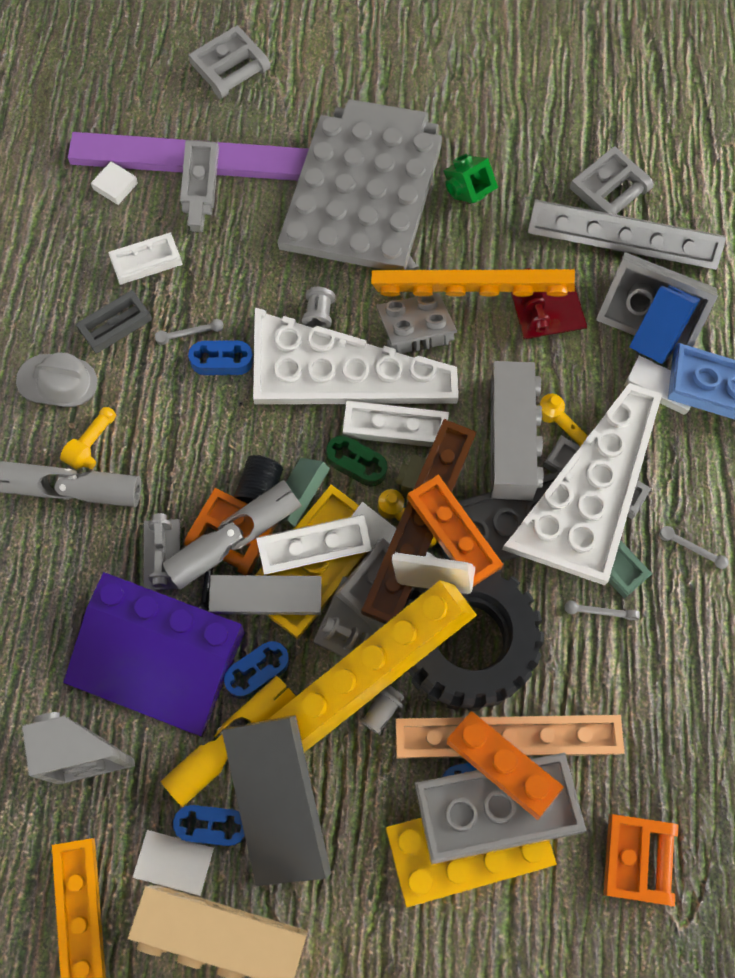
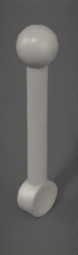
(163, 337)
(667, 533)
(572, 607)

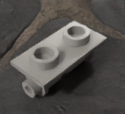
(160, 543)

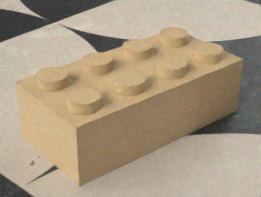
(215, 935)

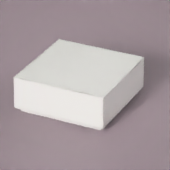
(114, 183)

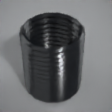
(257, 477)

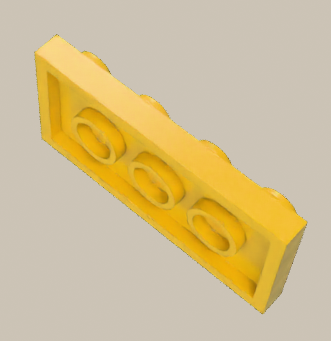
(329, 507)
(427, 882)

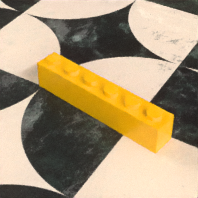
(378, 662)

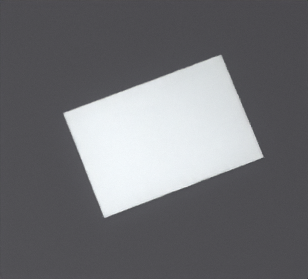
(173, 862)

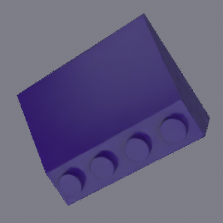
(153, 653)

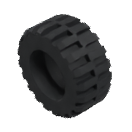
(509, 672)

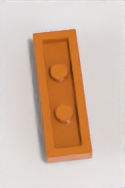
(454, 528)
(504, 765)

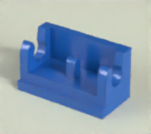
(664, 323)

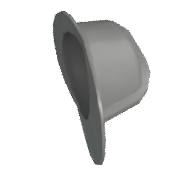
(57, 380)

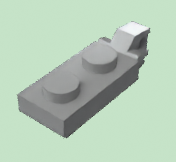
(199, 181)

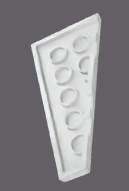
(331, 367)
(587, 504)

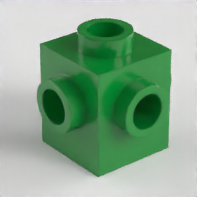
(470, 178)

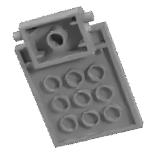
(363, 186)

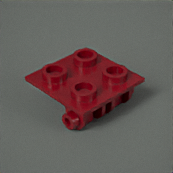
(547, 314)

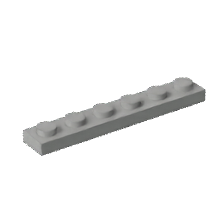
(626, 234)

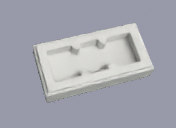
(145, 258)

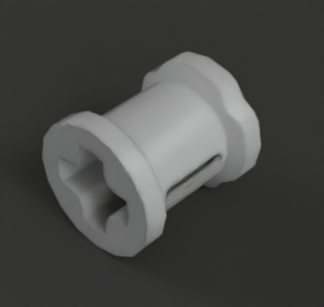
(318, 307)

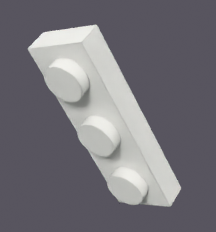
(392, 423)
(314, 544)

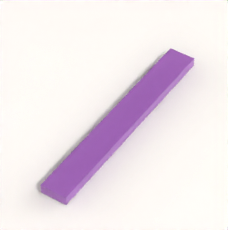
(168, 156)

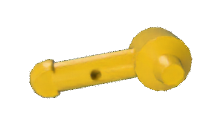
(553, 411)
(78, 452)
(391, 506)

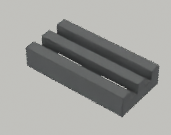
(117, 326)

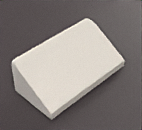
(656, 378)
(427, 571)

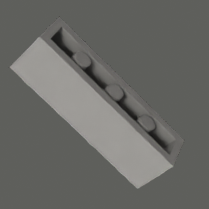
(515, 431)

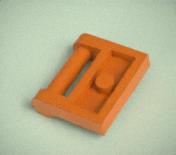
(215, 511)
(629, 859)

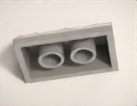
(635, 289)
(67, 751)

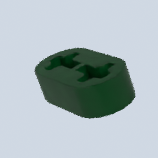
(359, 453)

